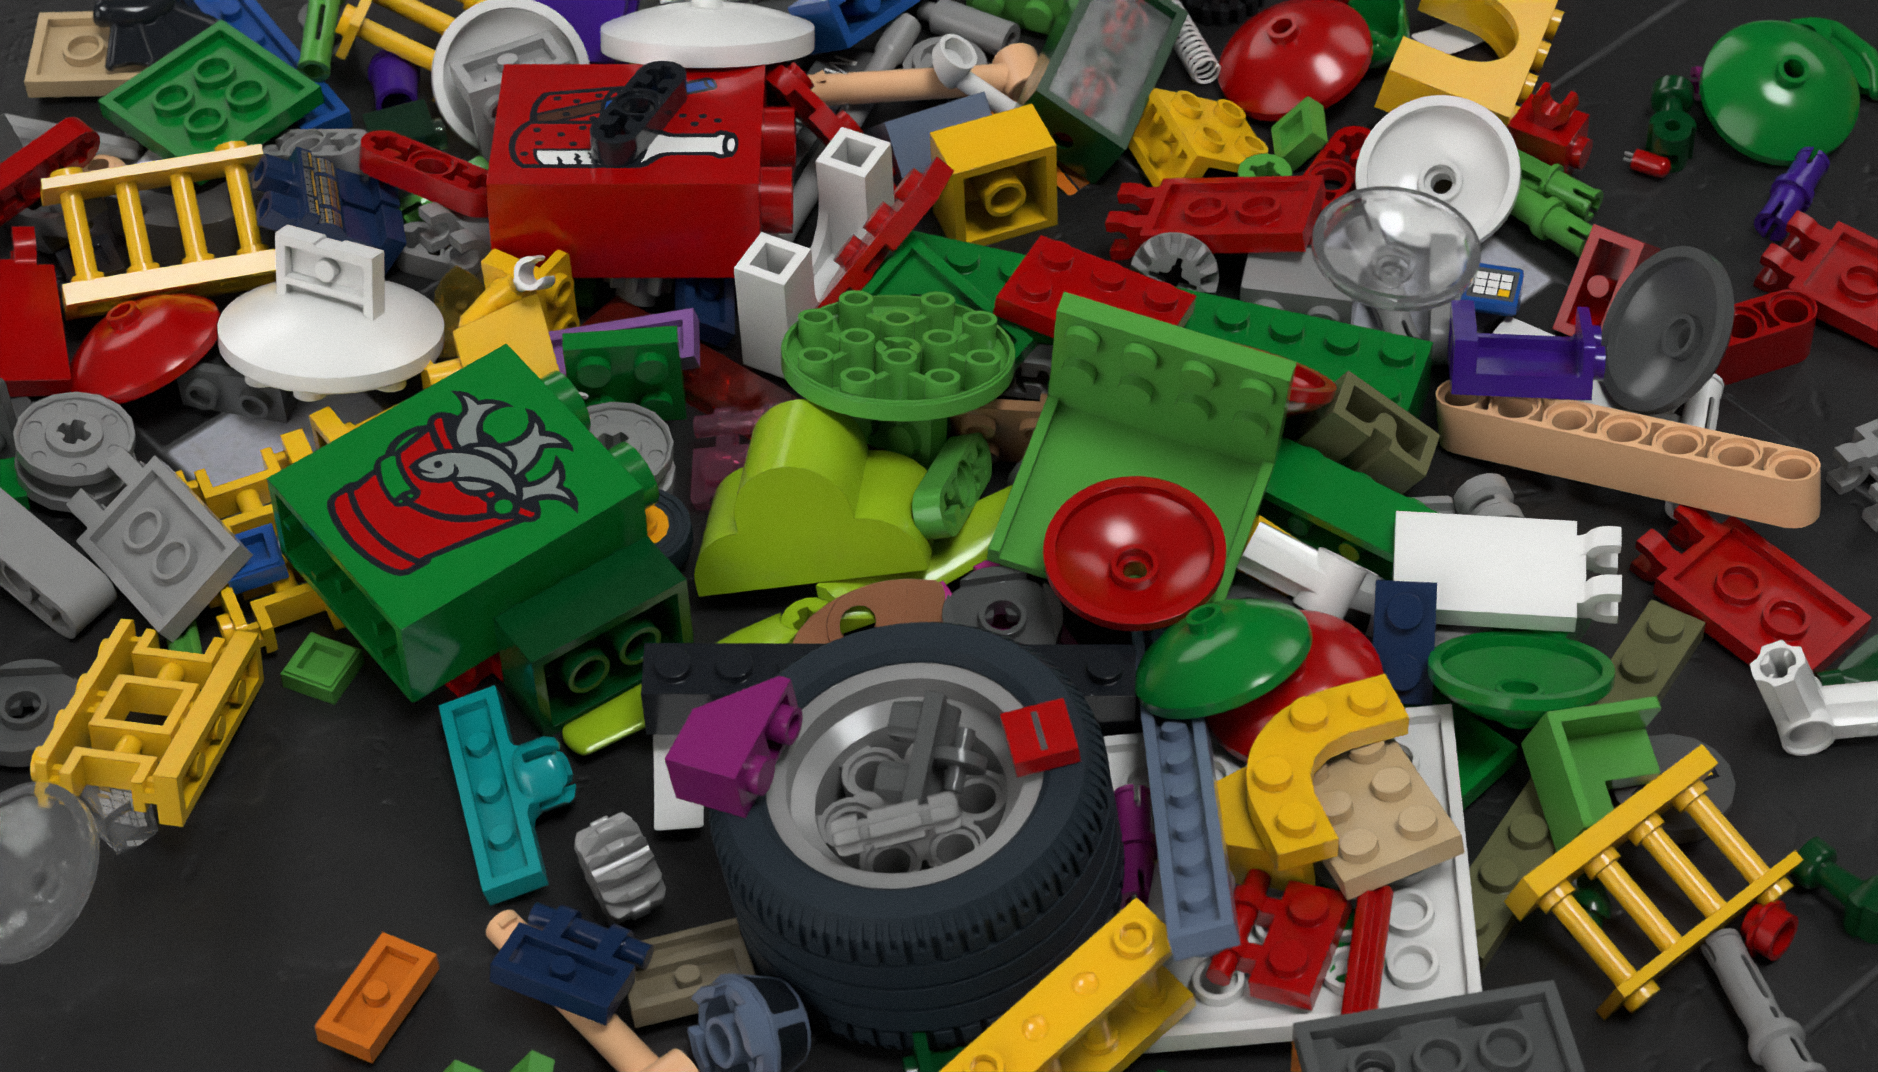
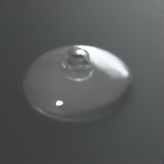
(1396, 249)
(44, 866)

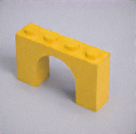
(1508, 26)

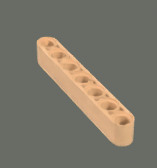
(1636, 455)

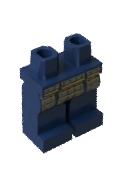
(329, 201)

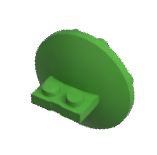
(898, 365)

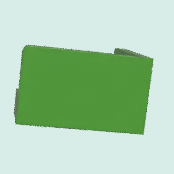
(1584, 754)

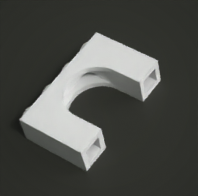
(784, 278)

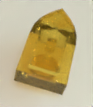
(453, 297)

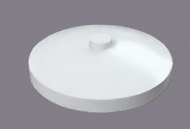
(708, 35)

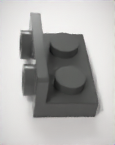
(219, 387)

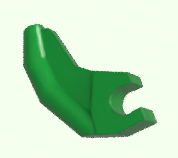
(1857, 52)

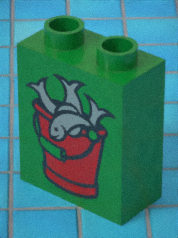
(457, 514)

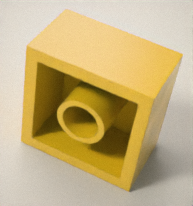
(1000, 177)

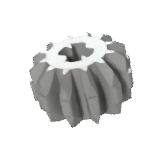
(620, 867)

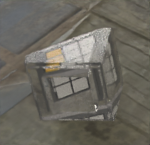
(116, 819)

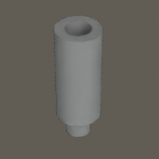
(981, 28)

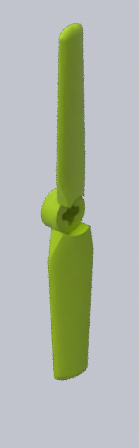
(948, 561)

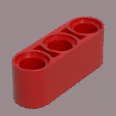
(1769, 334)

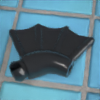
(147, 29)

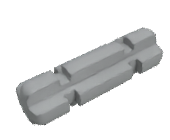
(896, 824)

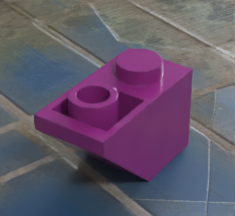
(732, 746)

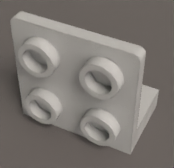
(480, 78)

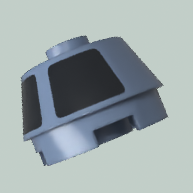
(749, 1026)

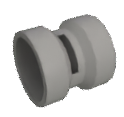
(1486, 496)

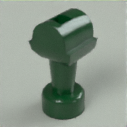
(1671, 128)
(1855, 894)

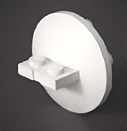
(329, 322)

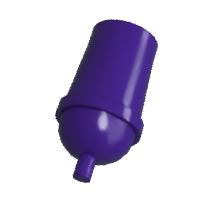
(393, 79)

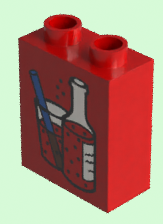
(675, 212)

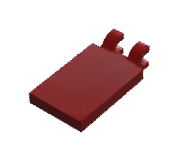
(1221, 212)
(1835, 271)
(31, 323)
(1747, 589)

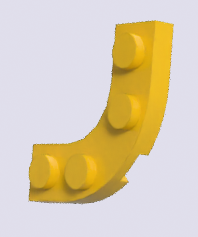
(1296, 747)

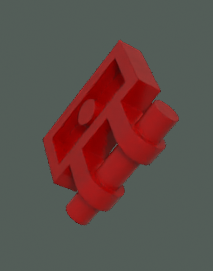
(1297, 947)

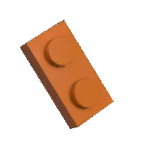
(377, 997)

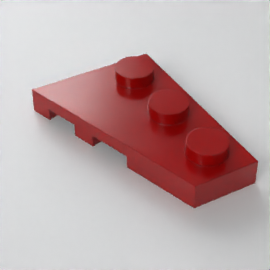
(886, 229)

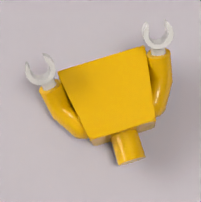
(503, 317)

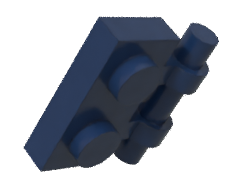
(570, 962)

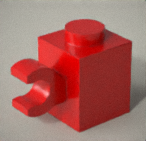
(1552, 130)

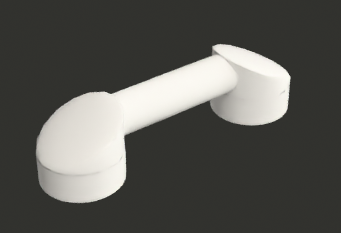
(953, 61)

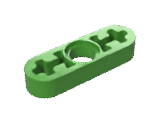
(952, 486)

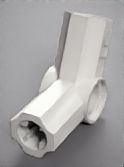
(1313, 577)
(1803, 709)

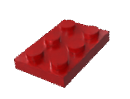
(1055, 268)

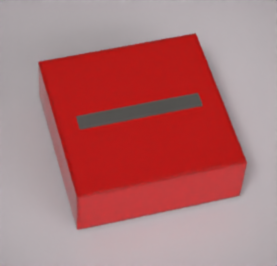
(1040, 737)

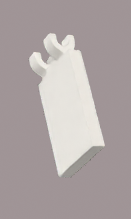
(1510, 569)

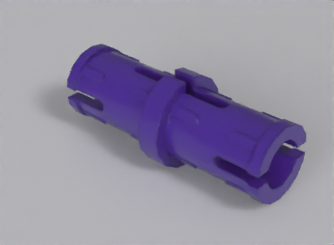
(1791, 193)

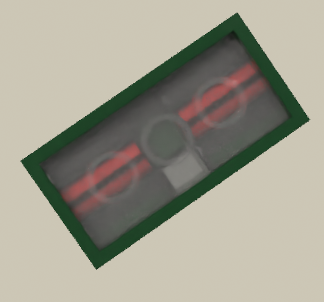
(1100, 76)

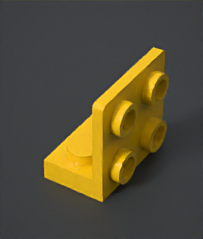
(1189, 134)

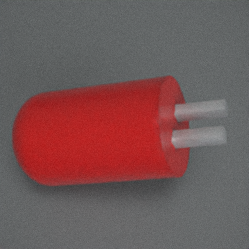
(1648, 163)

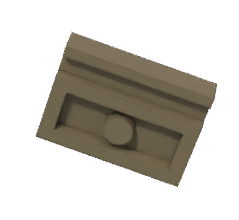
(683, 965)

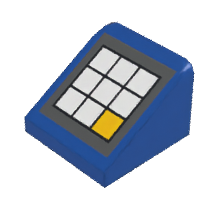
(1496, 290)

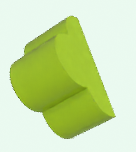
(811, 507)

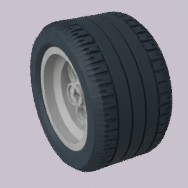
(943, 924)

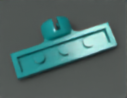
(503, 791)

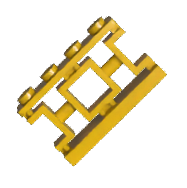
(248, 497)
(164, 684)

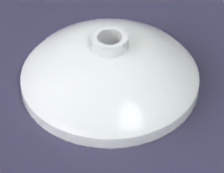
(485, 28)
(1446, 141)

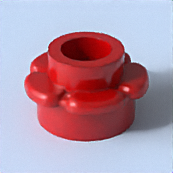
(1769, 930)

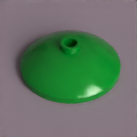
(1764, 108)
(1222, 657)
(1519, 675)

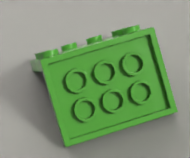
(1147, 404)

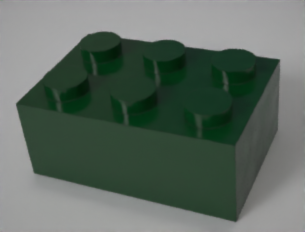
(588, 634)

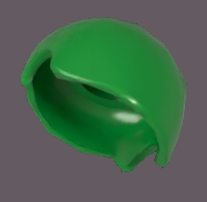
(1387, 24)

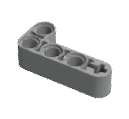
(49, 572)

